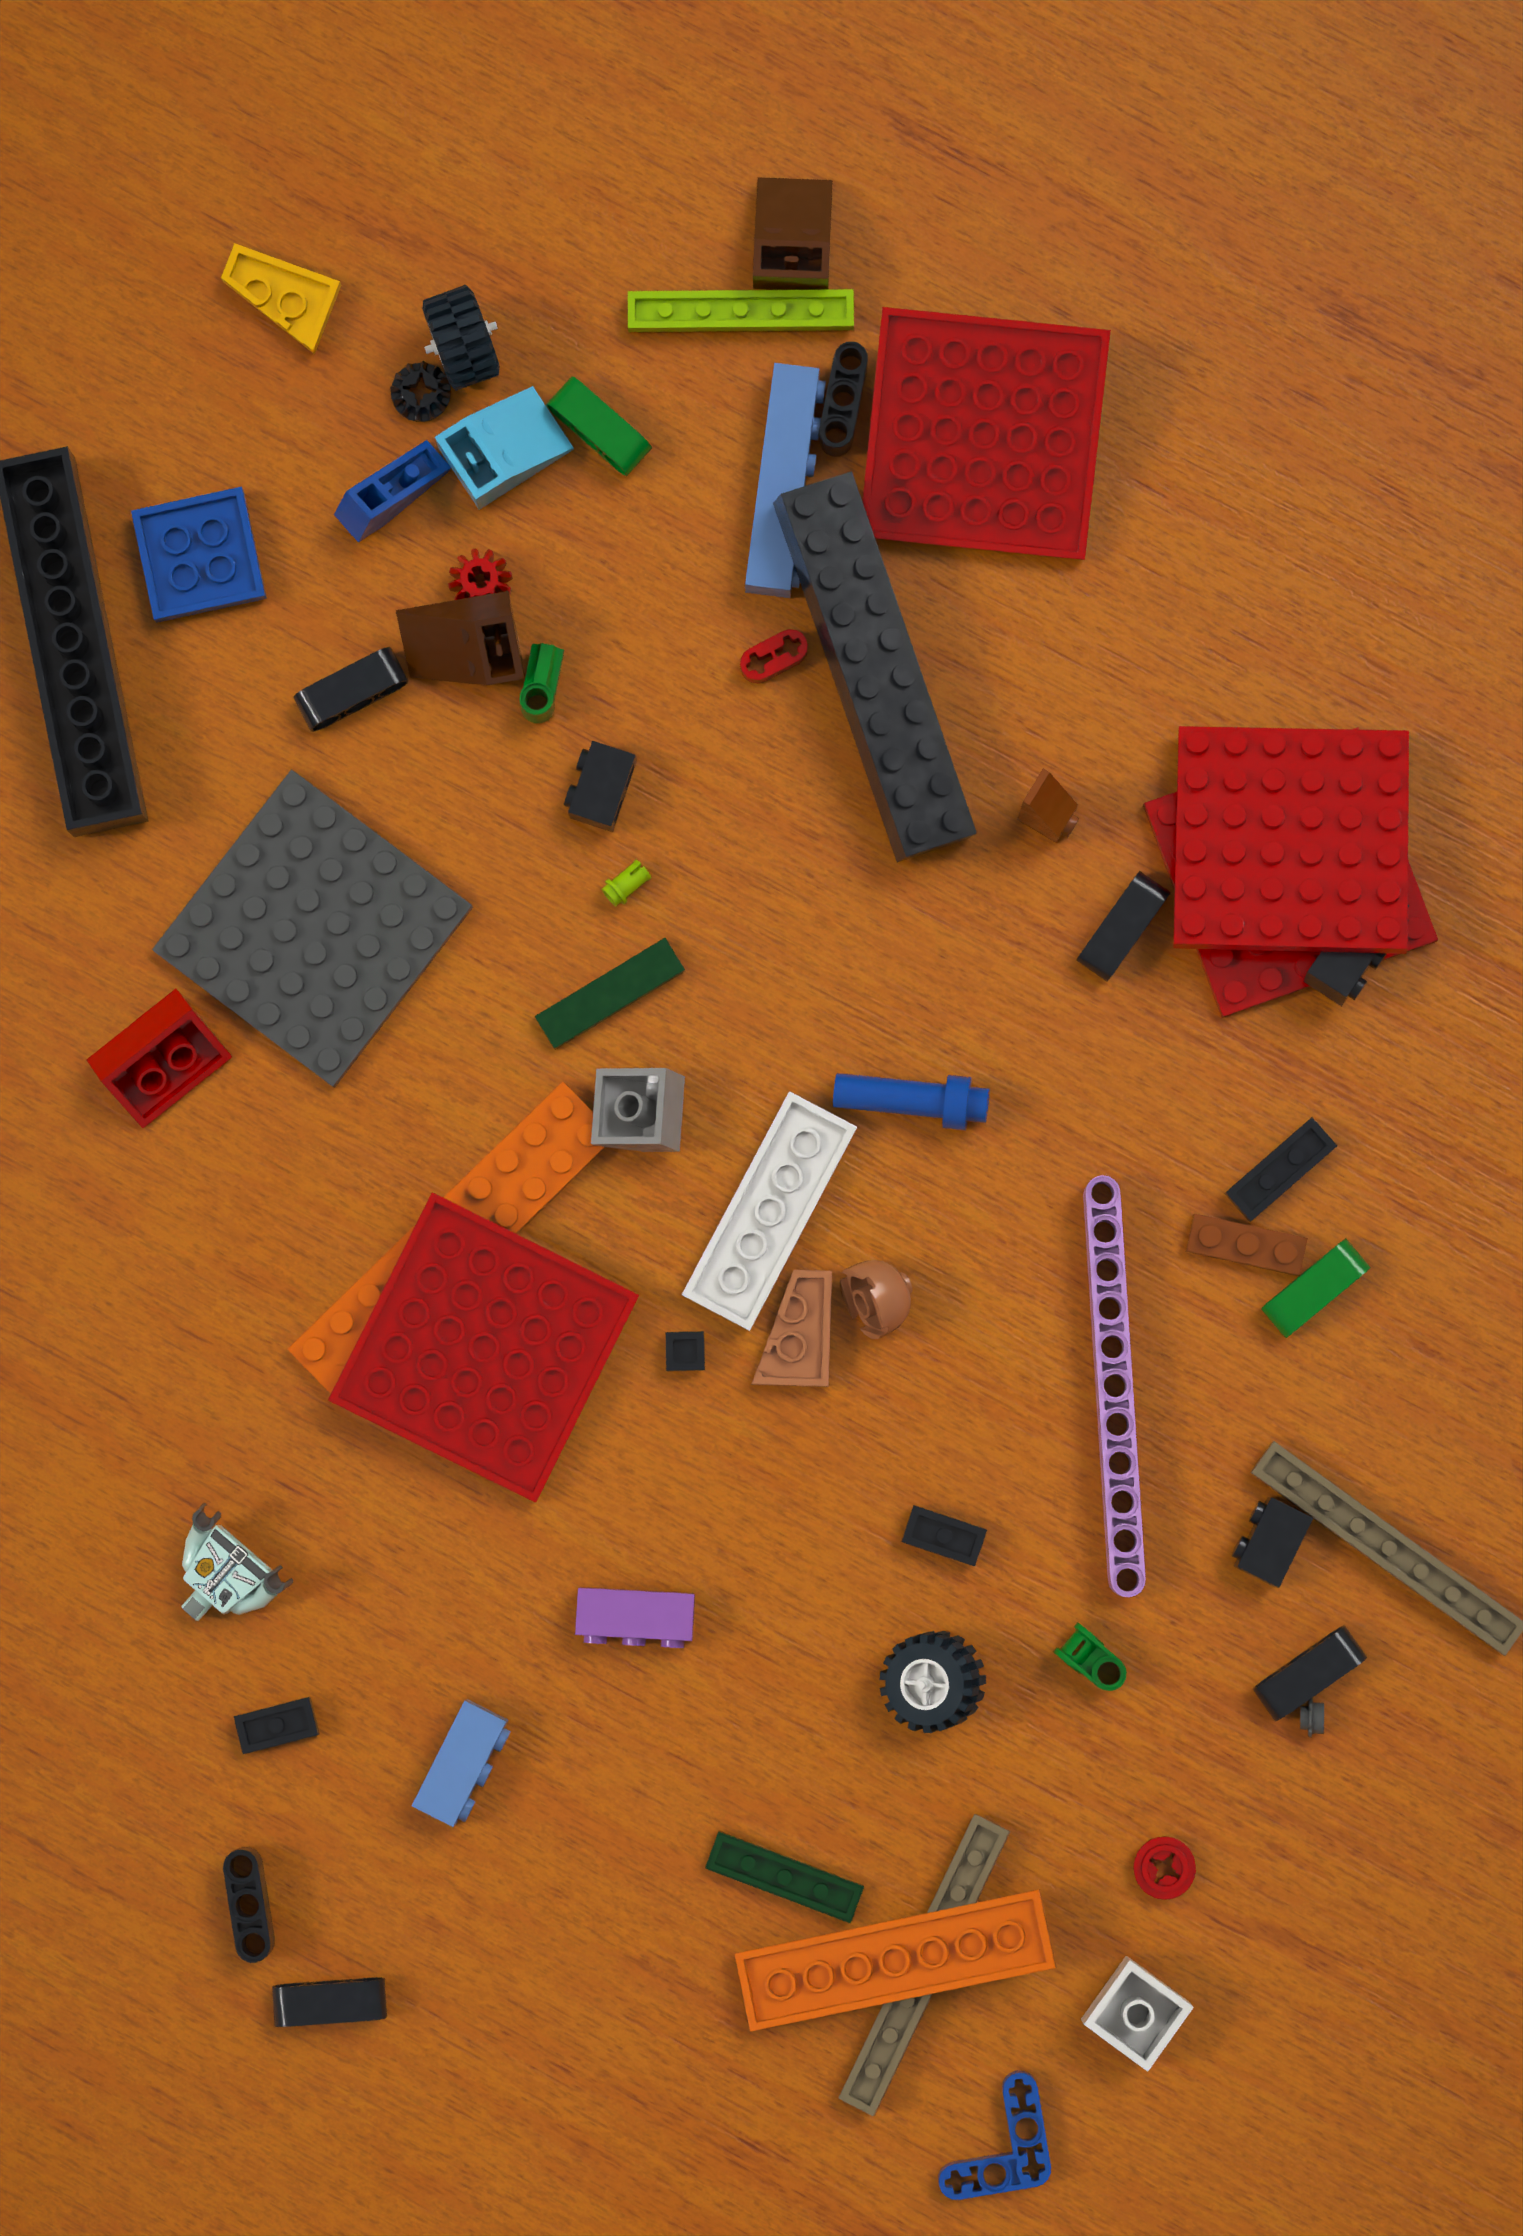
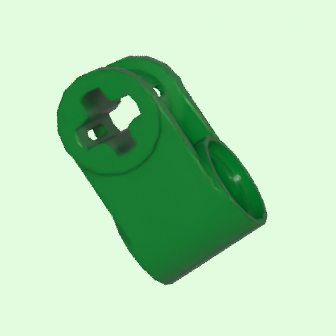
(1090, 1657)

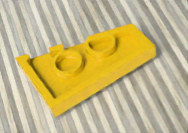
(283, 292)

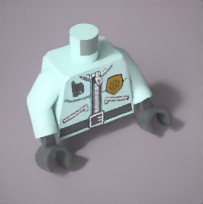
(225, 1571)

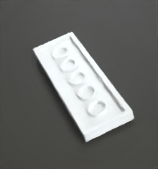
(769, 1211)

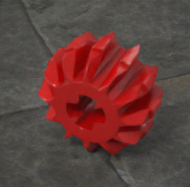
(477, 566)

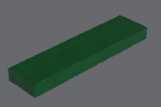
(610, 993)
(784, 1877)

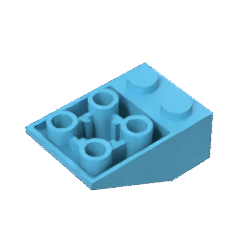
(503, 445)

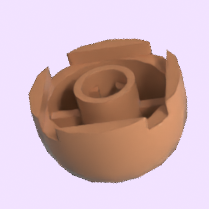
(878, 1296)

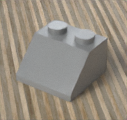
(638, 1109)

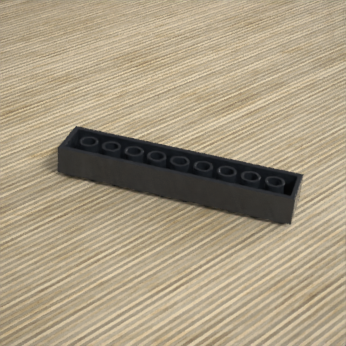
(71, 642)
(874, 666)

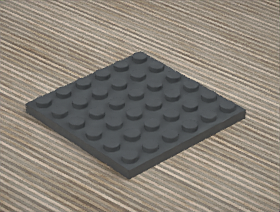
(312, 928)

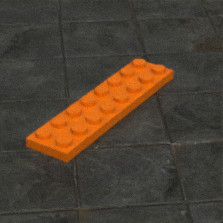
(895, 1960)

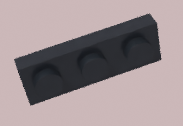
(1280, 1169)

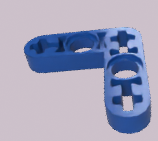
(1011, 2161)

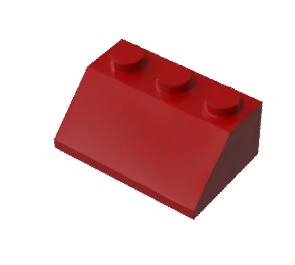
(159, 1058)

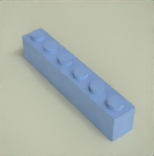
(783, 469)

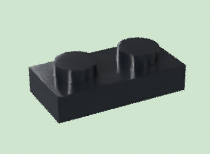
(944, 1535)
(276, 1725)

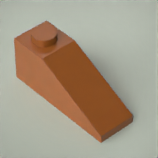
(1049, 808)

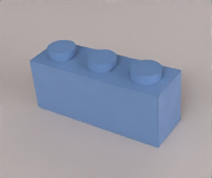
(462, 1763)

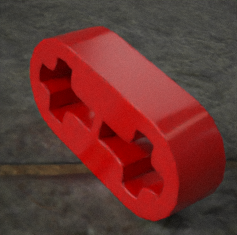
(769, 648)

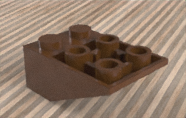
(792, 234)
(462, 640)

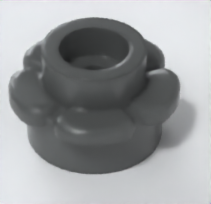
(1312, 1718)

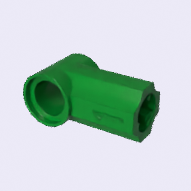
(541, 680)

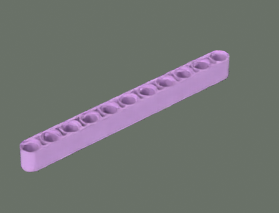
(1121, 1367)

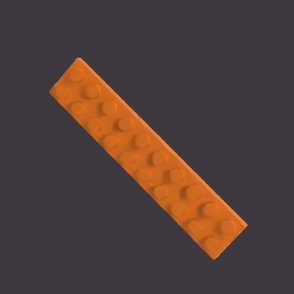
(503, 1187)

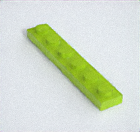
(741, 310)

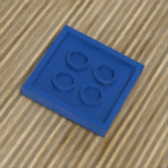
(198, 554)

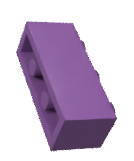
(635, 1616)

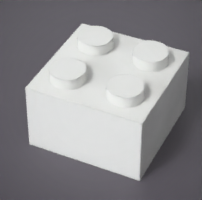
(1137, 2013)

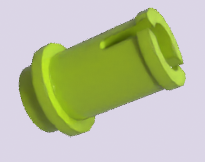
(625, 883)

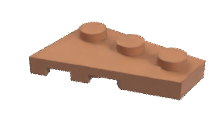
(800, 1336)

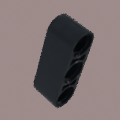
(843, 381)
(350, 689)
(1123, 926)
(1309, 1673)
(241, 1922)
(329, 2002)

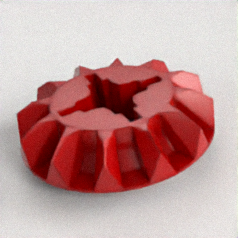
(1182, 1862)

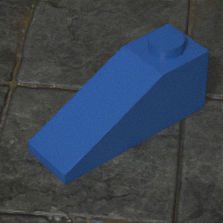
(390, 490)

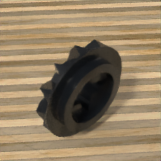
(432, 404)

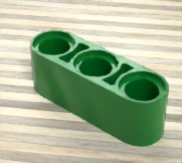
(599, 426)
(1315, 1288)

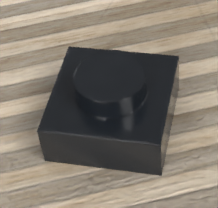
(685, 1351)

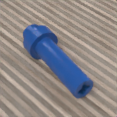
(952, 1101)

